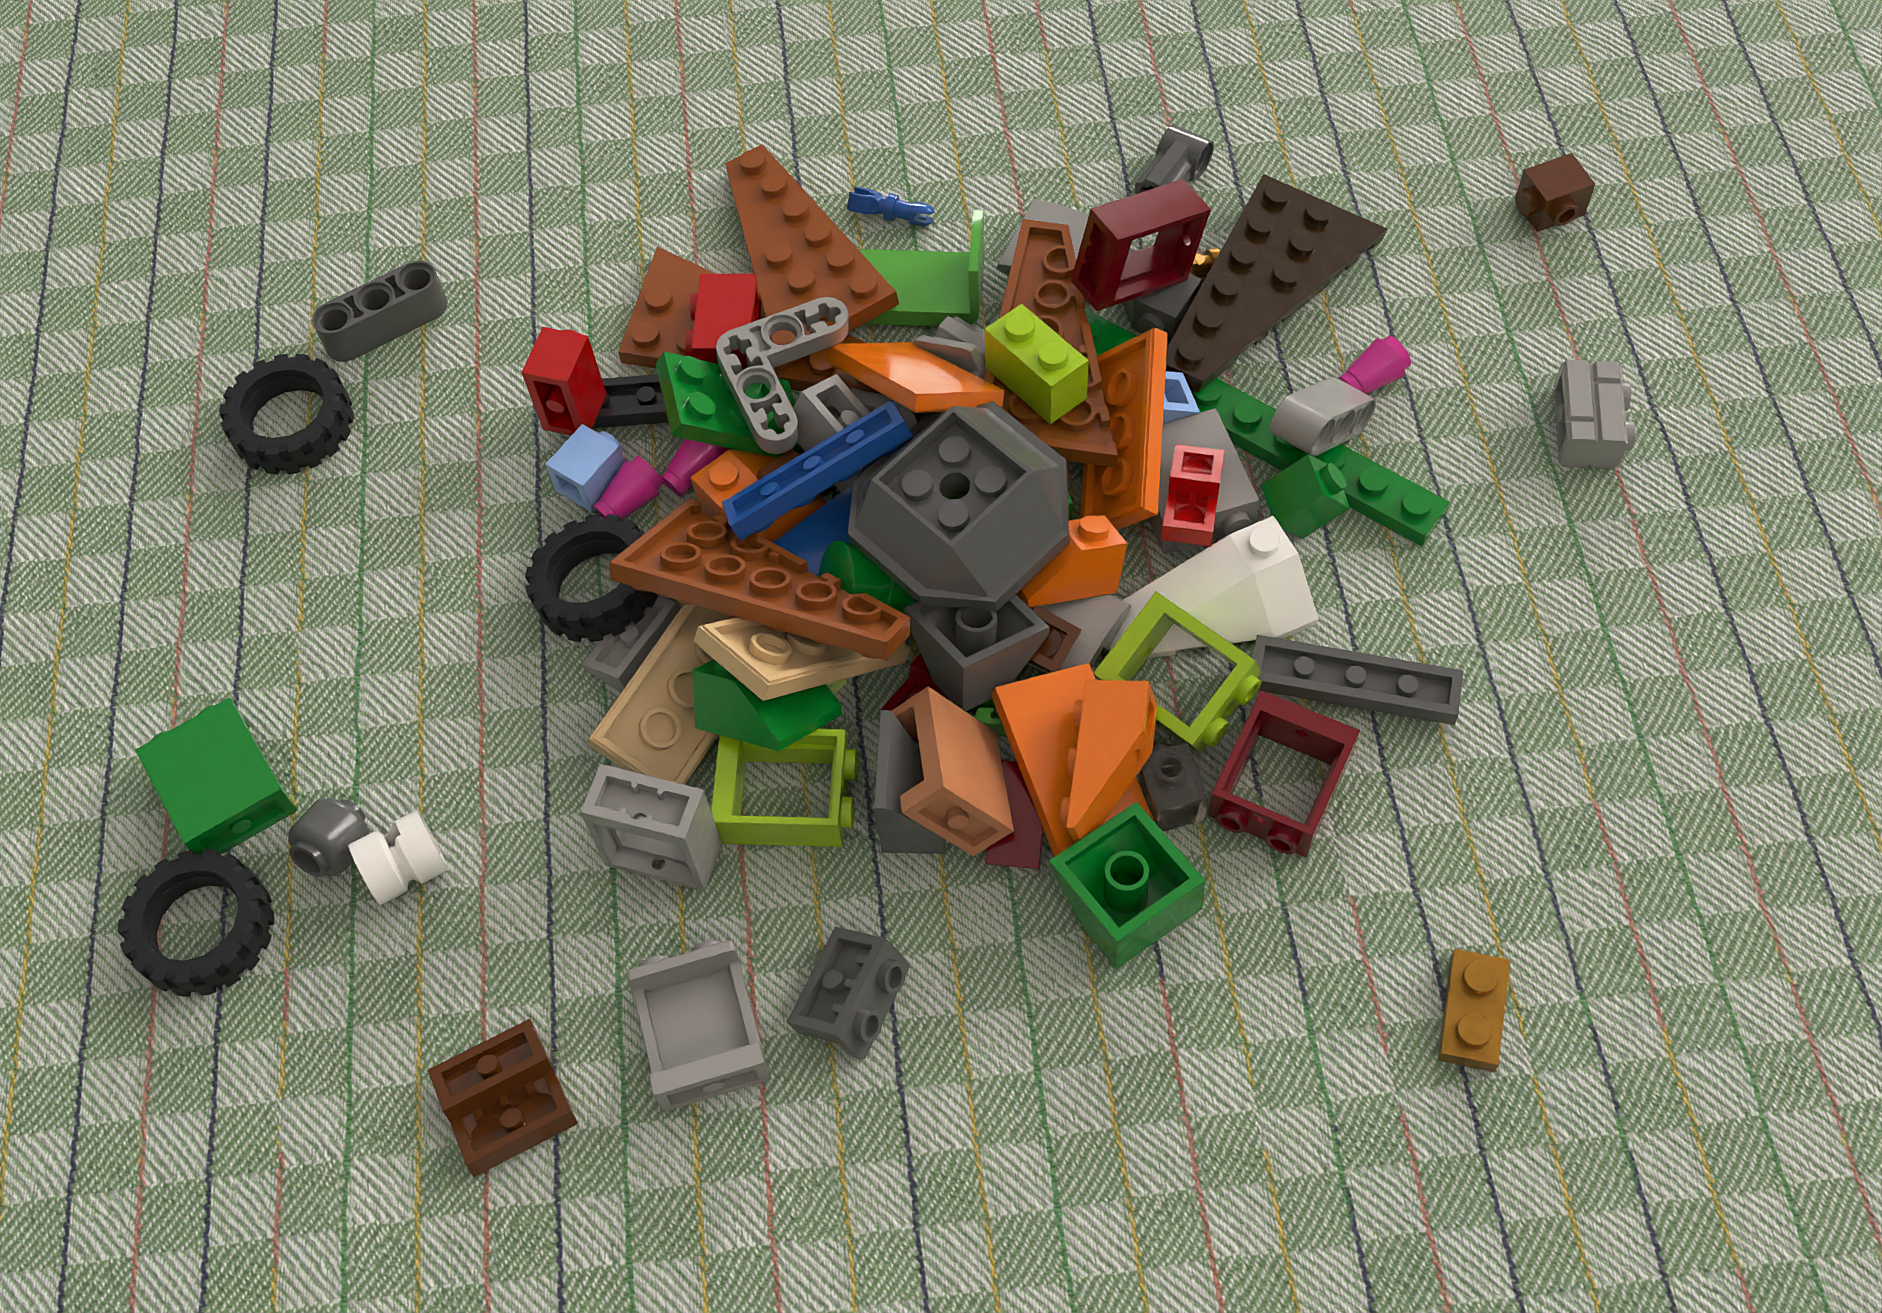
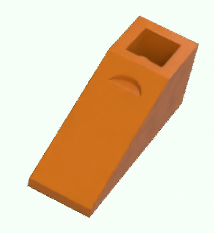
(1112, 746)

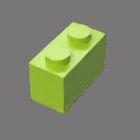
(1036, 363)

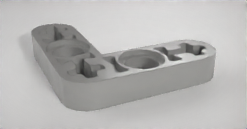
(764, 355)

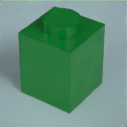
(1306, 495)

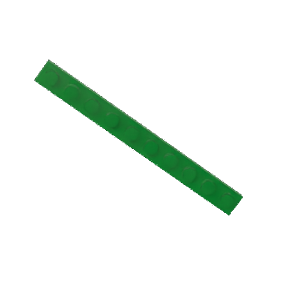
(1370, 486)

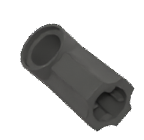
(1178, 157)

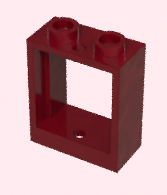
(1110, 273)
(1298, 730)

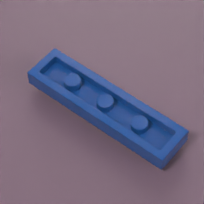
(816, 470)

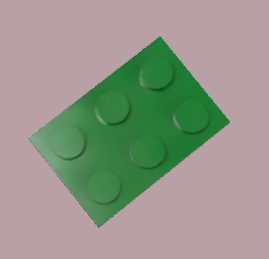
(704, 407)

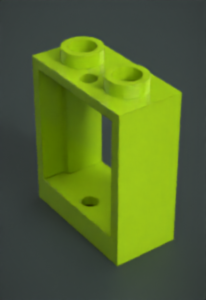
(1141, 640)
(820, 747)

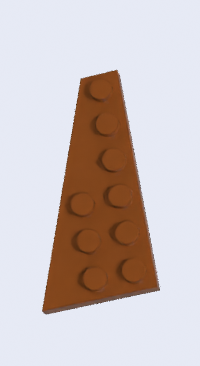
(799, 248)
(1043, 284)
(664, 317)

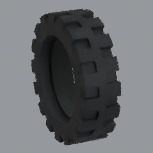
(269, 381)
(565, 552)
(168, 884)

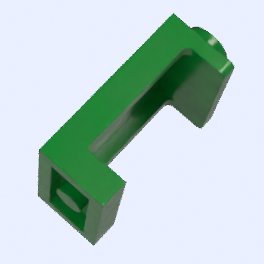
(215, 780)

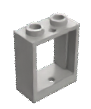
(675, 829)

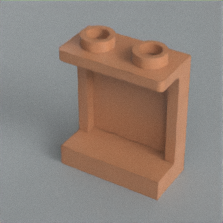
(962, 772)

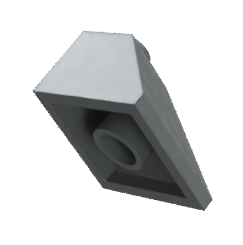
(974, 648)
(897, 772)

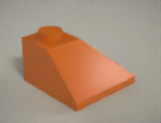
(732, 474)
(1083, 569)

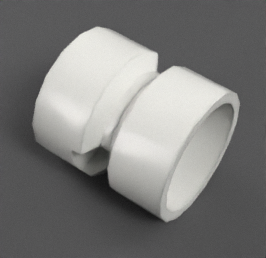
(398, 857)

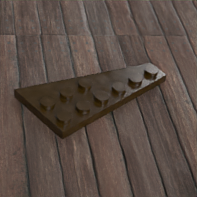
(1267, 270)

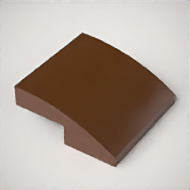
(502, 1097)

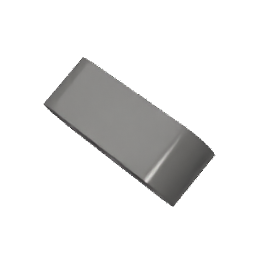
(1322, 416)

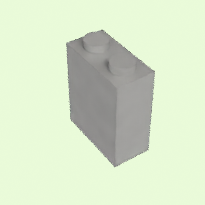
(1237, 497)

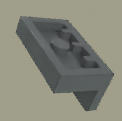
(850, 991)

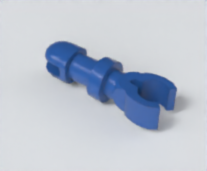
(871, 202)

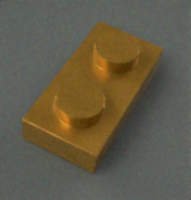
(1474, 1010)

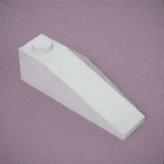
(1236, 588)

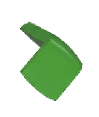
(933, 282)

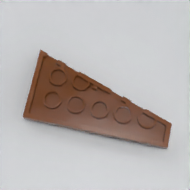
(755, 580)

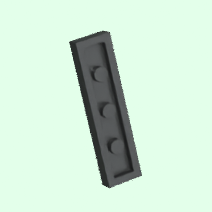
(1359, 679)

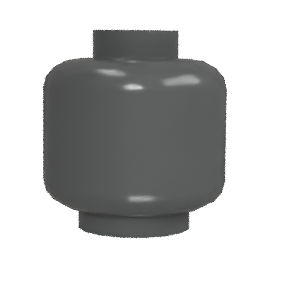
(323, 835)

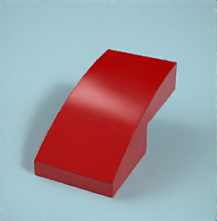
(1192, 495)

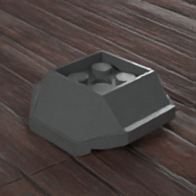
(971, 546)

